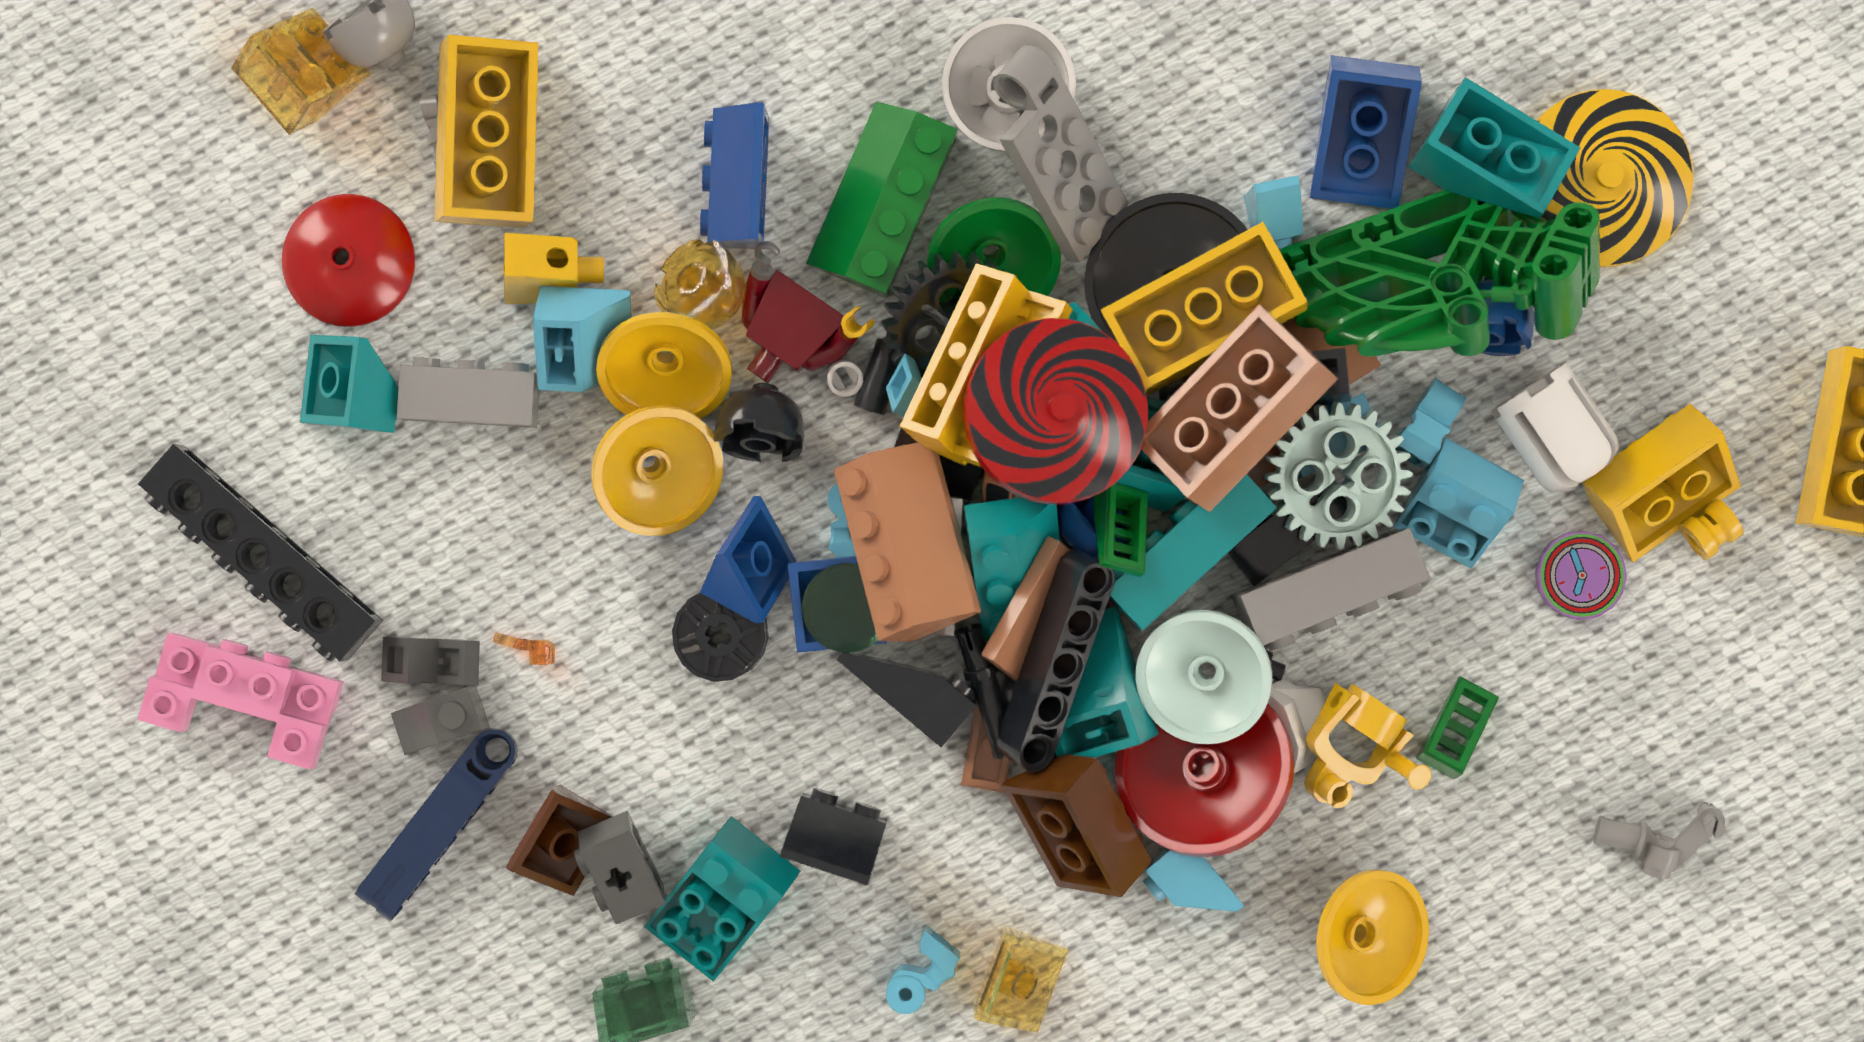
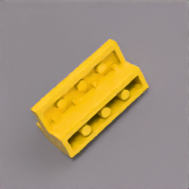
(986, 310)

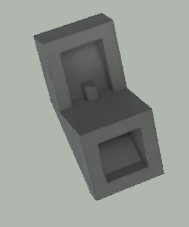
(430, 661)

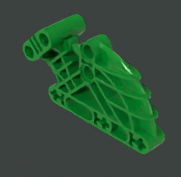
(1380, 292)

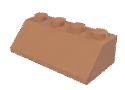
(1234, 408)
(906, 542)

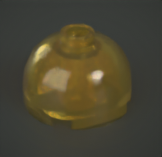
(702, 283)

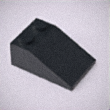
(920, 695)
(834, 836)

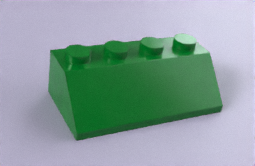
(882, 197)

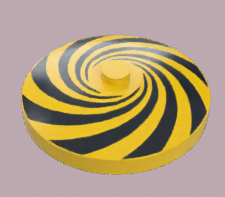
(1627, 168)

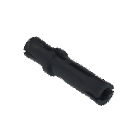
(983, 681)

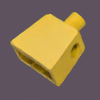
(544, 261)

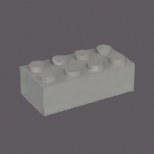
(1332, 586)

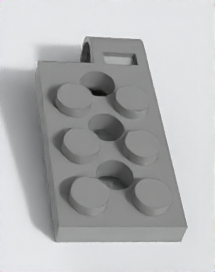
(1035, 85)

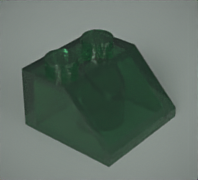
(643, 1003)

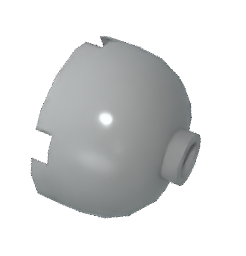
(373, 33)

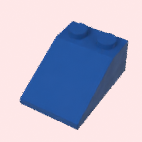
(1365, 131)

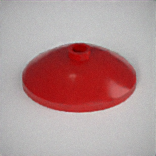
(378, 262)

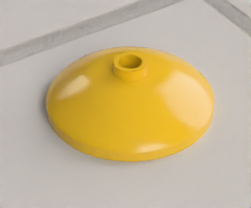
(639, 375)
(670, 491)
(1387, 941)

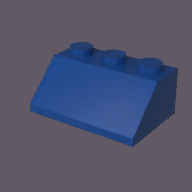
(736, 176)

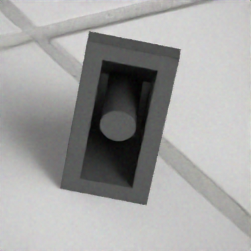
(440, 719)

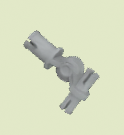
(1658, 852)

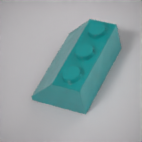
(1002, 547)

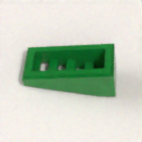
(1134, 505)
(1455, 767)

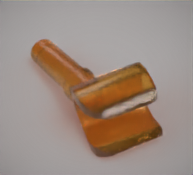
(540, 651)

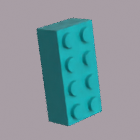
(1188, 551)

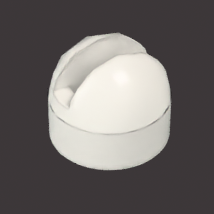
(835, 381)

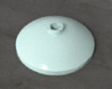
(1197, 704)

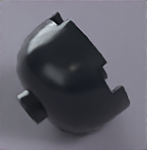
(760, 422)

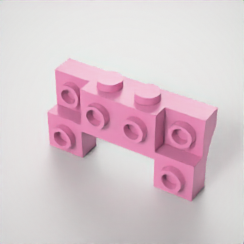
(245, 683)

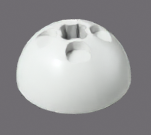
(975, 63)

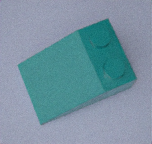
(1493, 152)

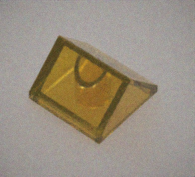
(1019, 981)

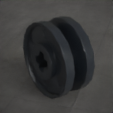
(712, 661)

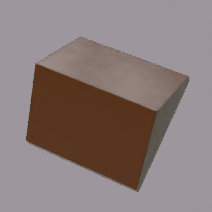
(552, 838)

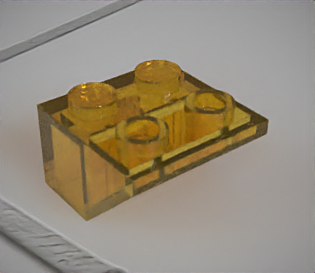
(296, 71)

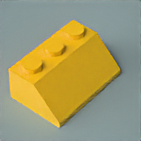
(1662, 481)

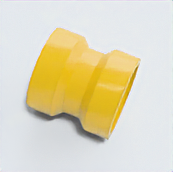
(1711, 529)

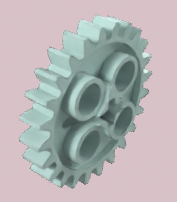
(1365, 504)

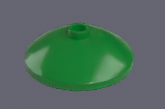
(1017, 230)

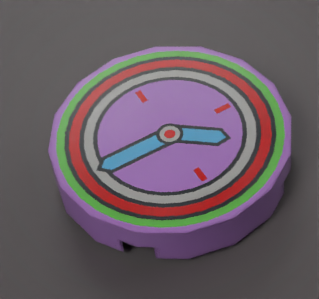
(1580, 575)

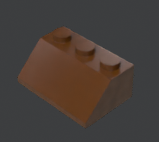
(1079, 825)

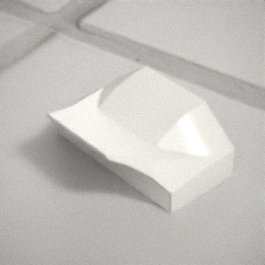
(1298, 710)

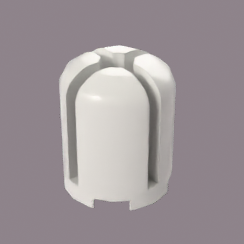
(1558, 430)

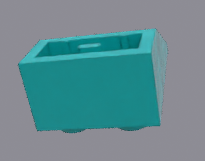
(1107, 705)
(722, 898)

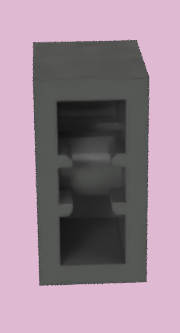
(613, 845)

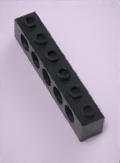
(166, 488)

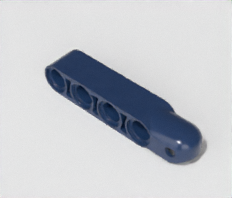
(435, 825)

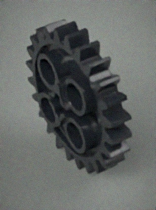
(924, 290)

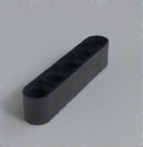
(1055, 660)

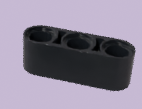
(1273, 545)

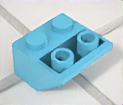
(570, 331)
(1460, 503)

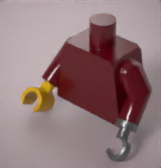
(792, 322)

